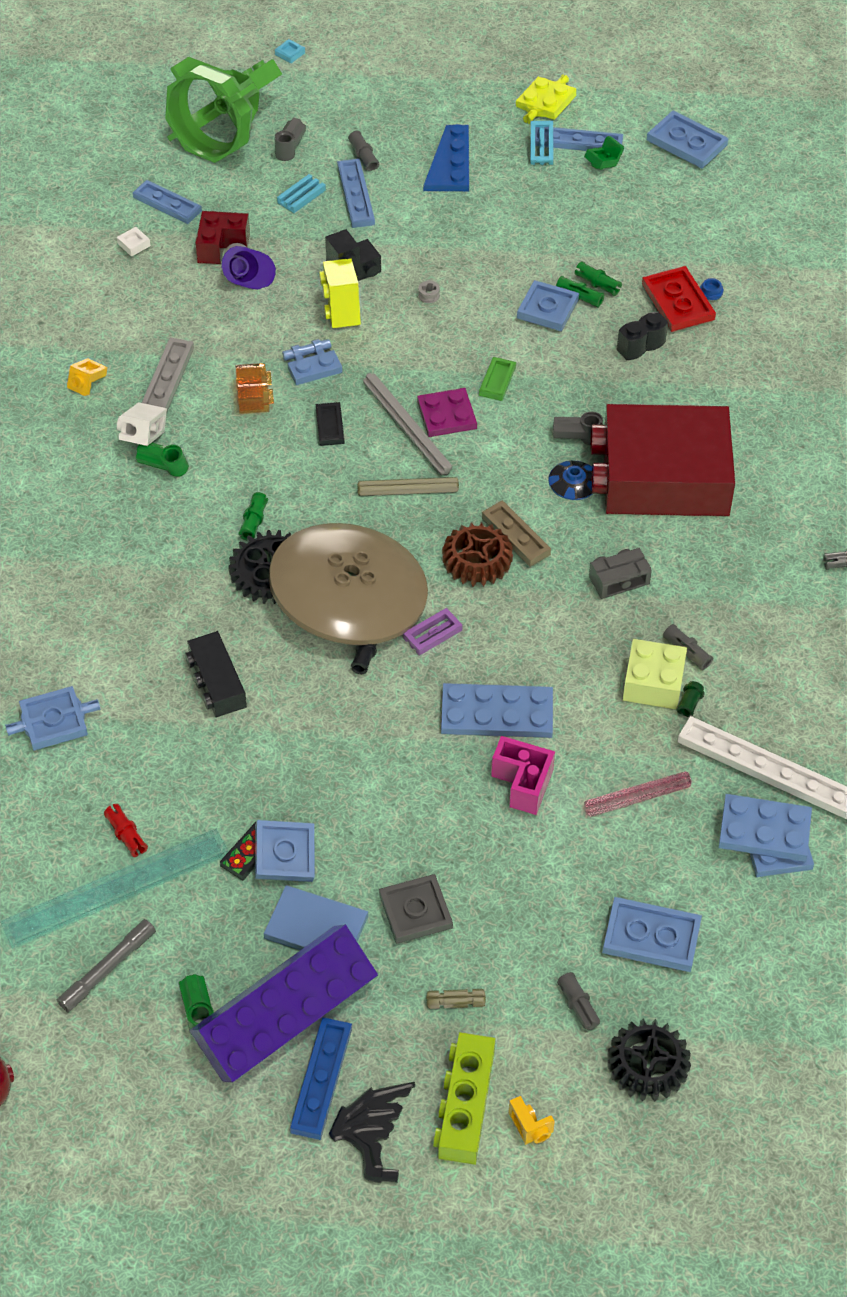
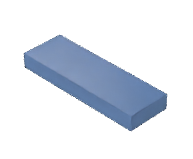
(167, 201)

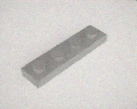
(169, 373)

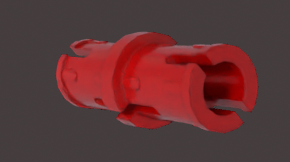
(125, 830)

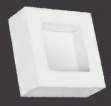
(133, 241)

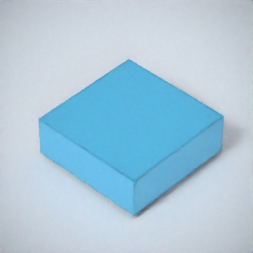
(289, 51)

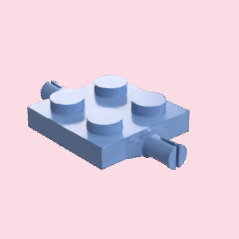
(53, 718)

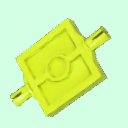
(546, 98)

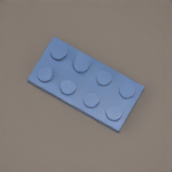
(497, 710)

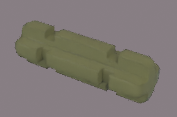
(455, 998)

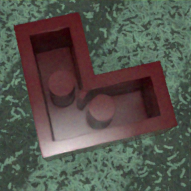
(219, 231)

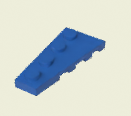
(451, 161)

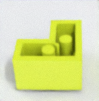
(342, 291)

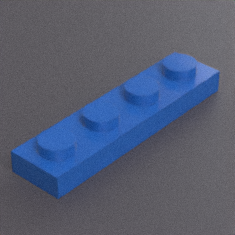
(321, 1078)

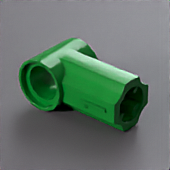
(163, 457)
(195, 999)

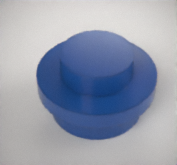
(712, 289)

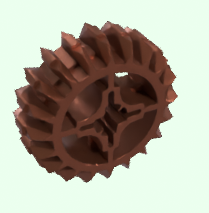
(474, 561)

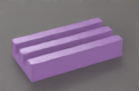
(436, 634)

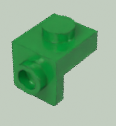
(605, 156)

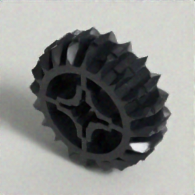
(676, 1063)

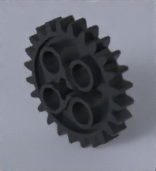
(250, 566)

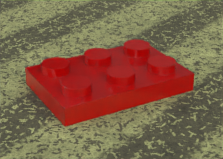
(678, 298)

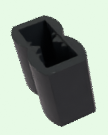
(642, 335)

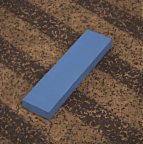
(574, 138)
(356, 193)

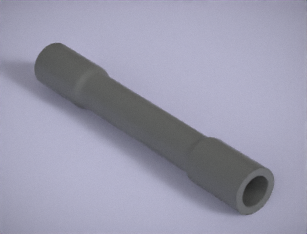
(81, 988)

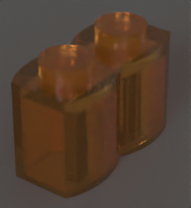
(253, 389)

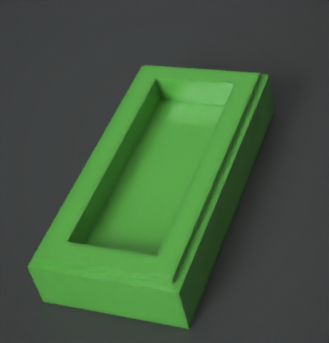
(497, 378)

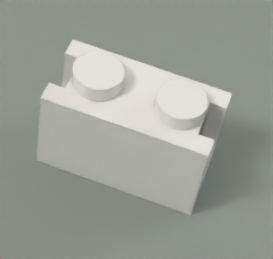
(142, 423)

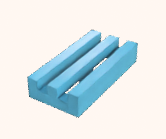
(542, 159)
(299, 191)

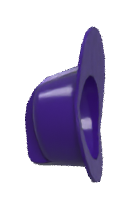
(254, 266)

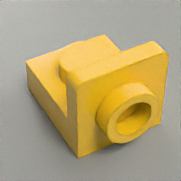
(83, 374)
(527, 1124)

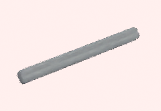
(407, 424)

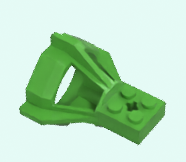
(236, 96)

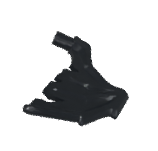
(368, 1122)

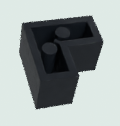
(363, 254)

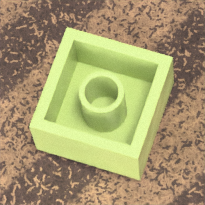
(654, 674)

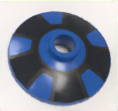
(571, 480)

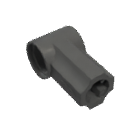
(288, 139)
(576, 426)

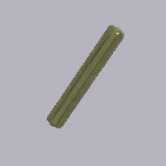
(408, 486)

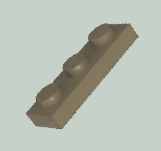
(520, 535)

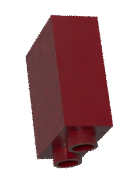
(664, 460)

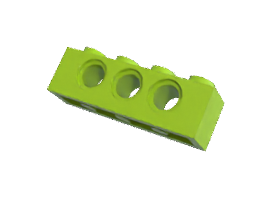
(464, 1144)

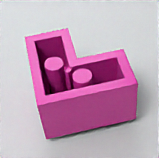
(527, 768)

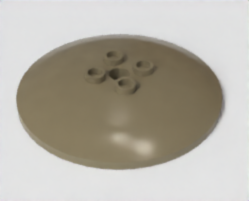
(320, 596)

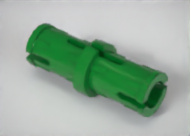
(598, 278)
(585, 293)
(253, 515)

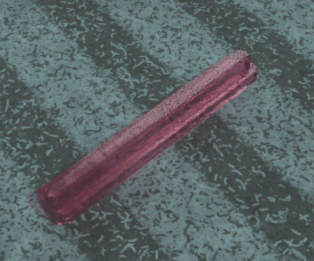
(637, 793)

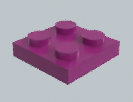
(447, 412)

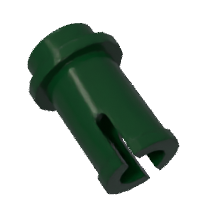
(692, 693)

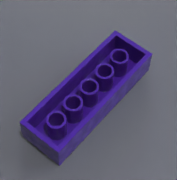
(283, 1003)

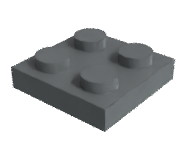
(415, 908)

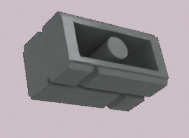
(620, 572)

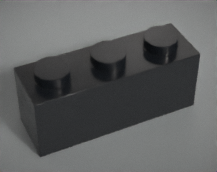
(215, 674)

